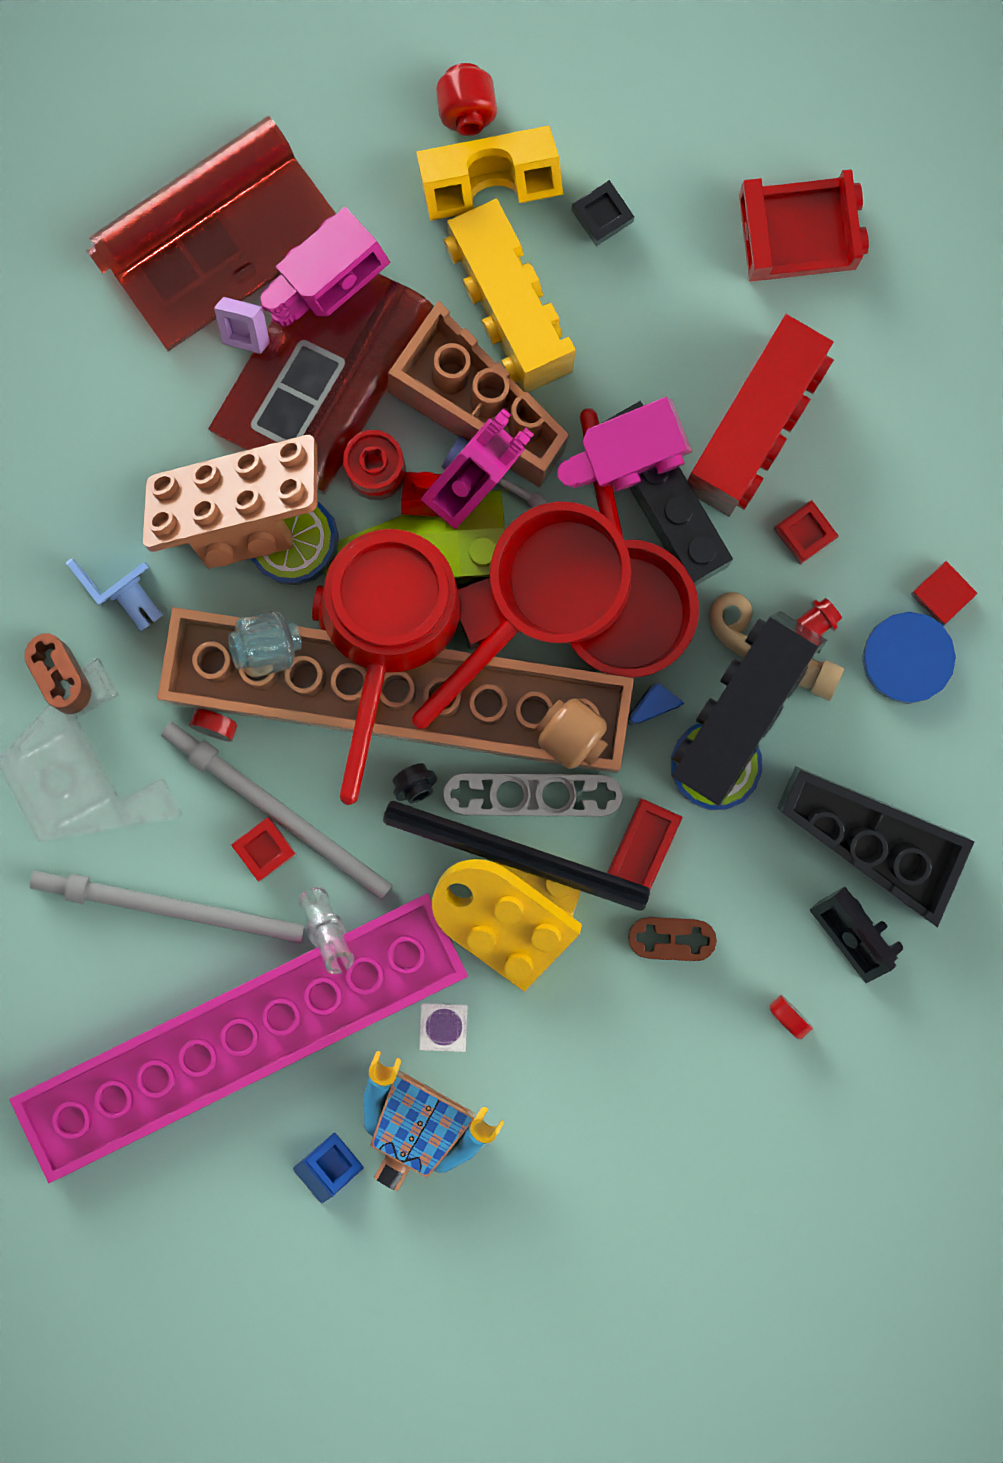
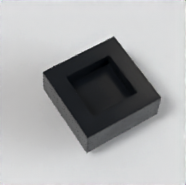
(602, 213)

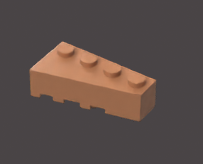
(462, 387)

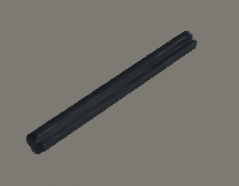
(516, 855)

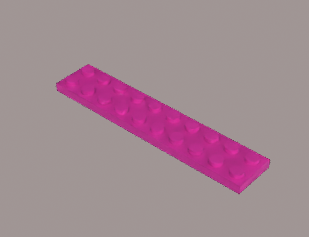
(235, 1040)

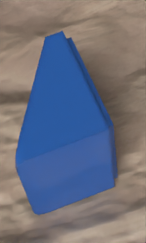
(653, 703)
(328, 1168)

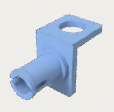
(125, 591)

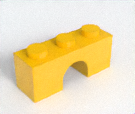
(517, 160)

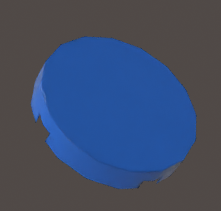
(909, 657)

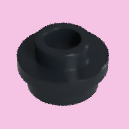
(414, 783)

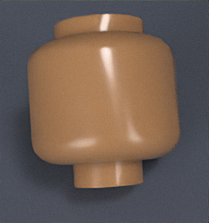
(572, 733)

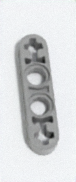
(532, 789)

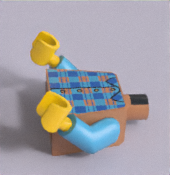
(418, 1126)

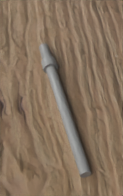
(206, 757)
(79, 889)

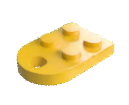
(503, 920)

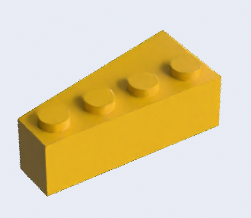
(509, 296)

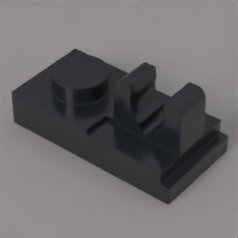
(856, 935)

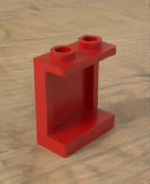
(802, 227)

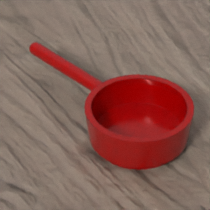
(556, 578)
(660, 606)
(390, 610)

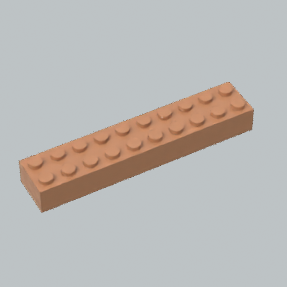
(324, 690)

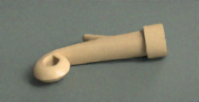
(820, 677)

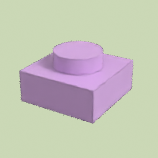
(242, 325)

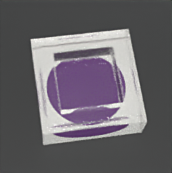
(443, 1027)

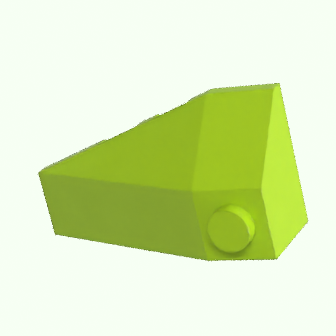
(466, 548)

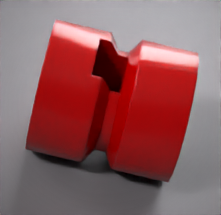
(374, 464)

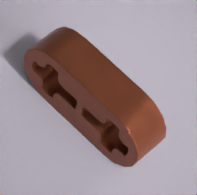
(50, 678)
(671, 950)

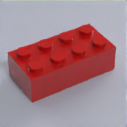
(763, 407)

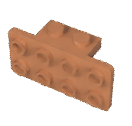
(233, 503)

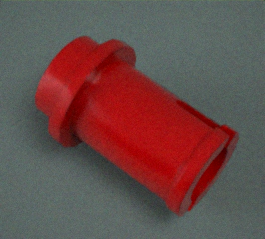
(821, 617)

